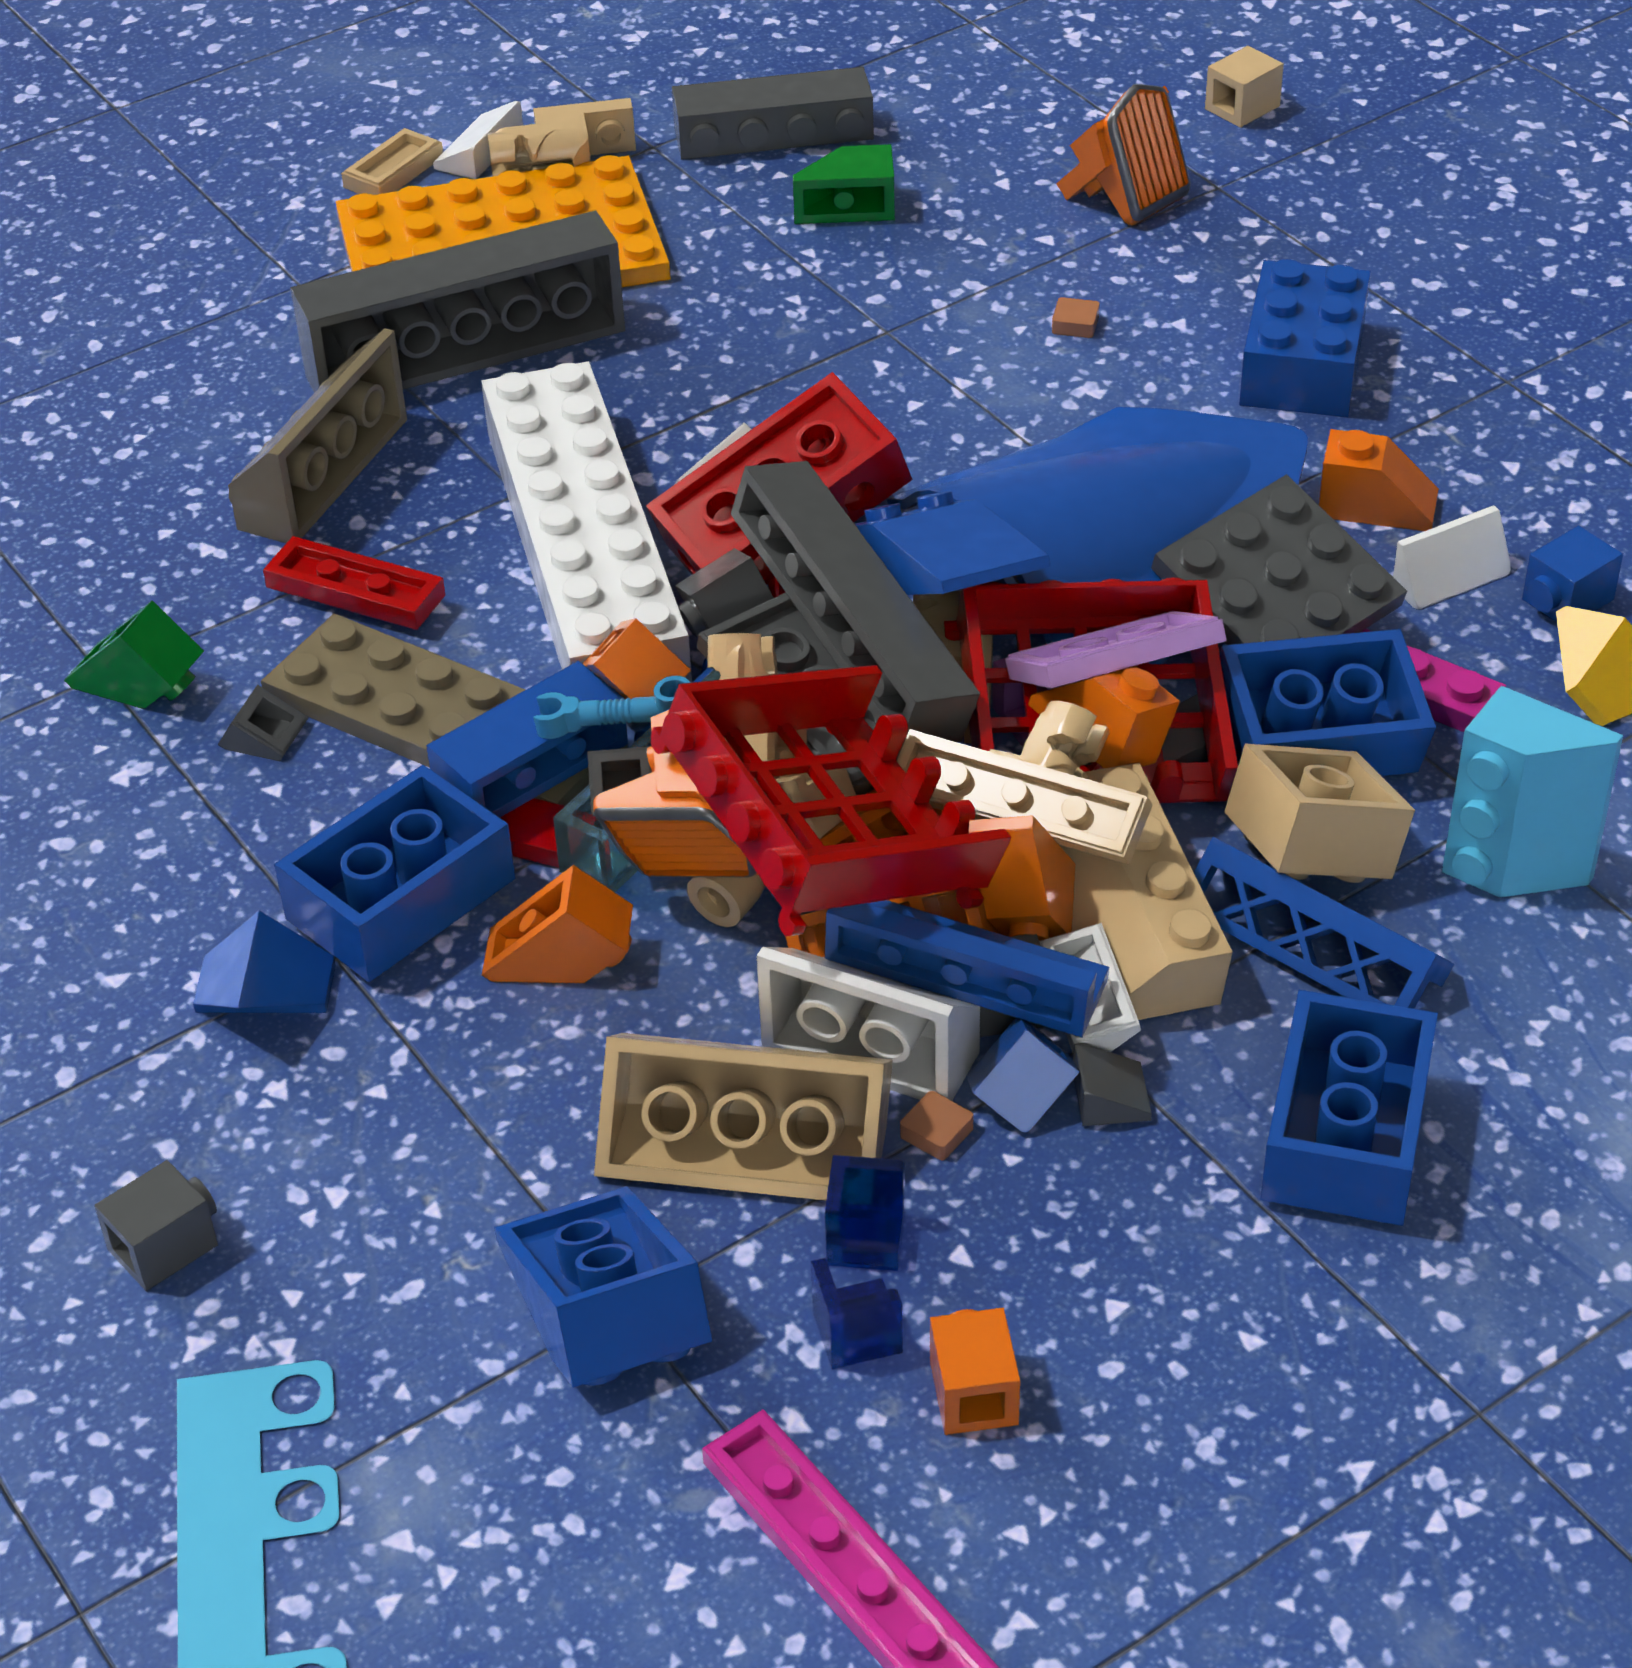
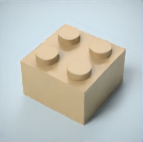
(1318, 812)

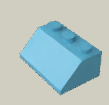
(1529, 797)

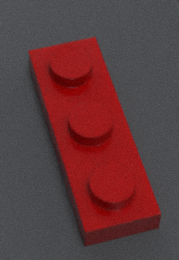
(354, 582)

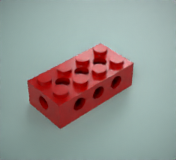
(820, 426)

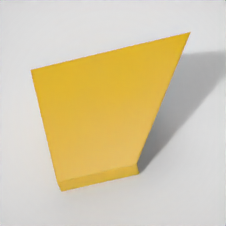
(1597, 662)

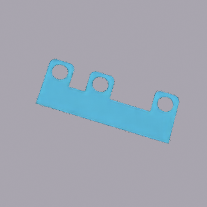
(231, 1509)

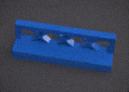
(1334, 918)
(967, 963)

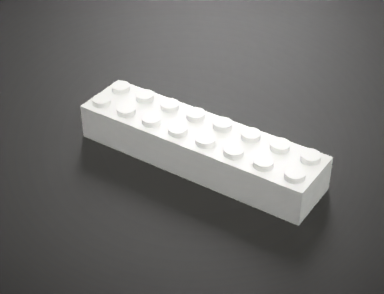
(578, 511)

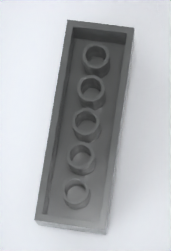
(469, 302)

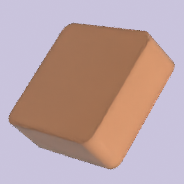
(1075, 317)
(936, 1125)

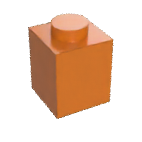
(974, 1370)

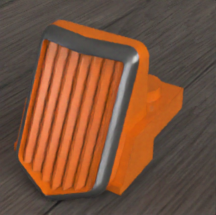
(1132, 156)
(668, 824)

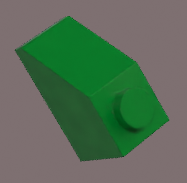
(846, 186)
(139, 661)

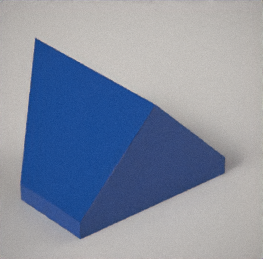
(265, 971)

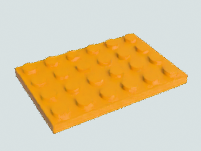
(467, 210)

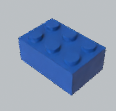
(1304, 338)
(1331, 695)
(395, 872)
(1349, 1107)

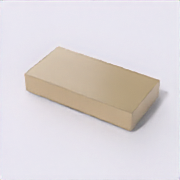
(392, 163)

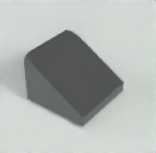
(263, 726)
(615, 768)
(1109, 1087)

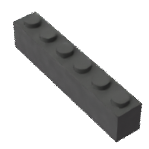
(852, 598)

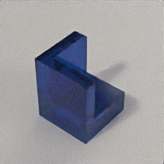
(865, 1212)
(855, 1320)

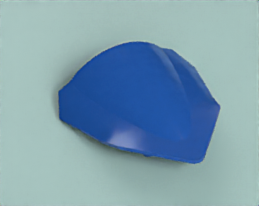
(1124, 487)

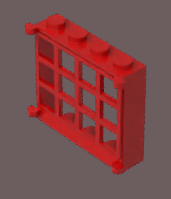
(1087, 608)
(808, 875)

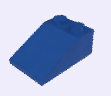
(948, 544)
(606, 1286)

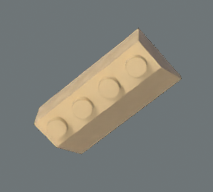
(1152, 913)
(736, 1114)

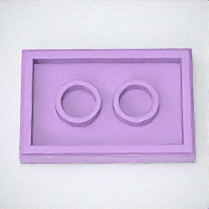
(1114, 648)

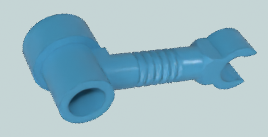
(569, 714)

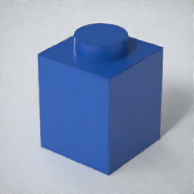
(1572, 572)

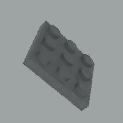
(1282, 569)

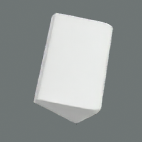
(470, 151)
(1452, 558)
(1114, 1015)

